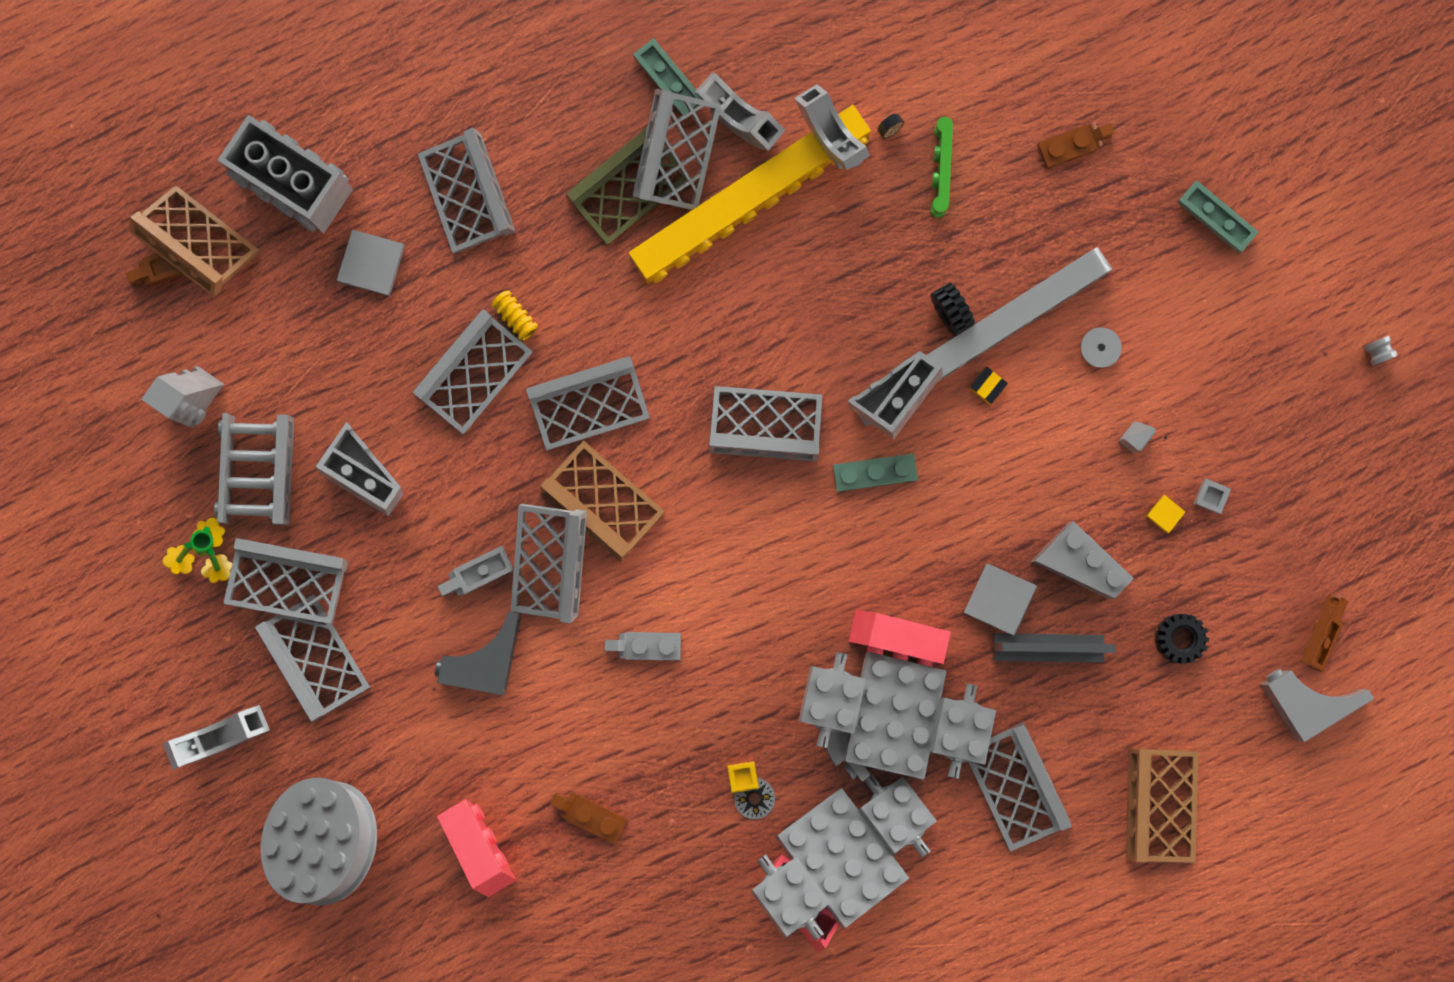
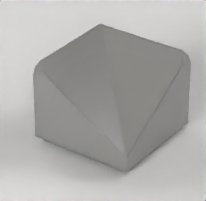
(1137, 436)

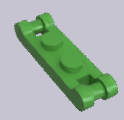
(942, 155)

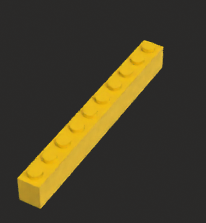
(739, 203)

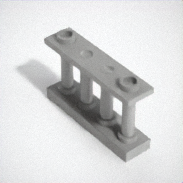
(278, 483)

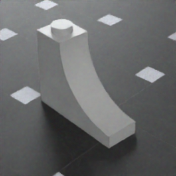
(1305, 710)

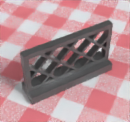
(1050, 647)

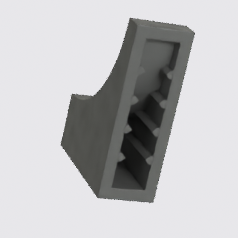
(487, 668)

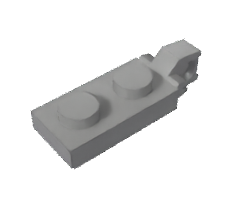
(477, 573)
(646, 646)

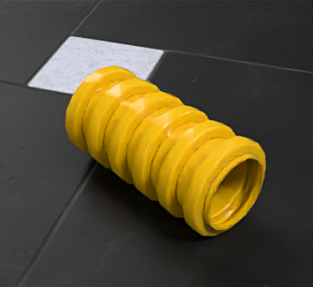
(514, 315)

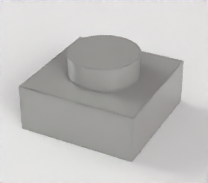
(1212, 496)

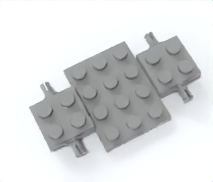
(896, 715)
(842, 857)

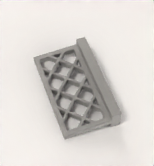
(654, 144)
(484, 177)
(455, 355)
(580, 380)
(765, 446)
(285, 557)
(571, 562)
(293, 673)
(1041, 782)

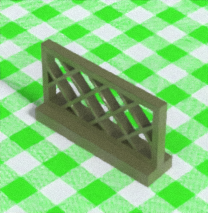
(606, 173)

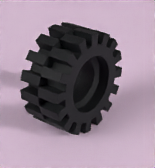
(952, 308)
(1197, 632)

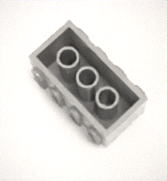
(285, 174)

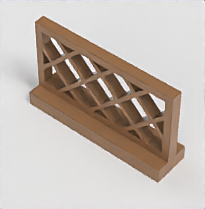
(175, 250)
(594, 525)
(1139, 805)

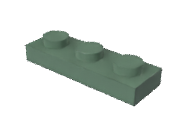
(665, 73)
(1217, 217)
(875, 472)

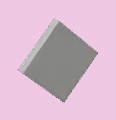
(370, 263)
(1000, 599)

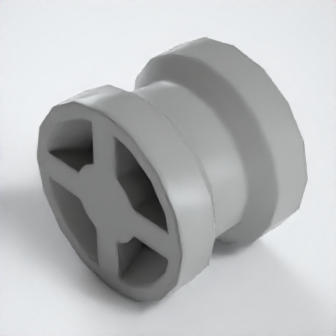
(1380, 350)

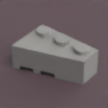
(897, 395)
(183, 396)
(359, 472)
(1083, 561)

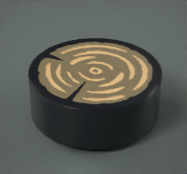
(890, 125)

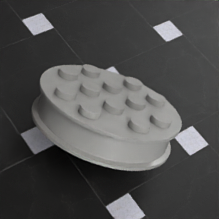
(318, 841)

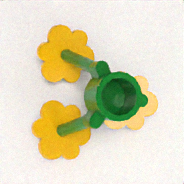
(201, 543)

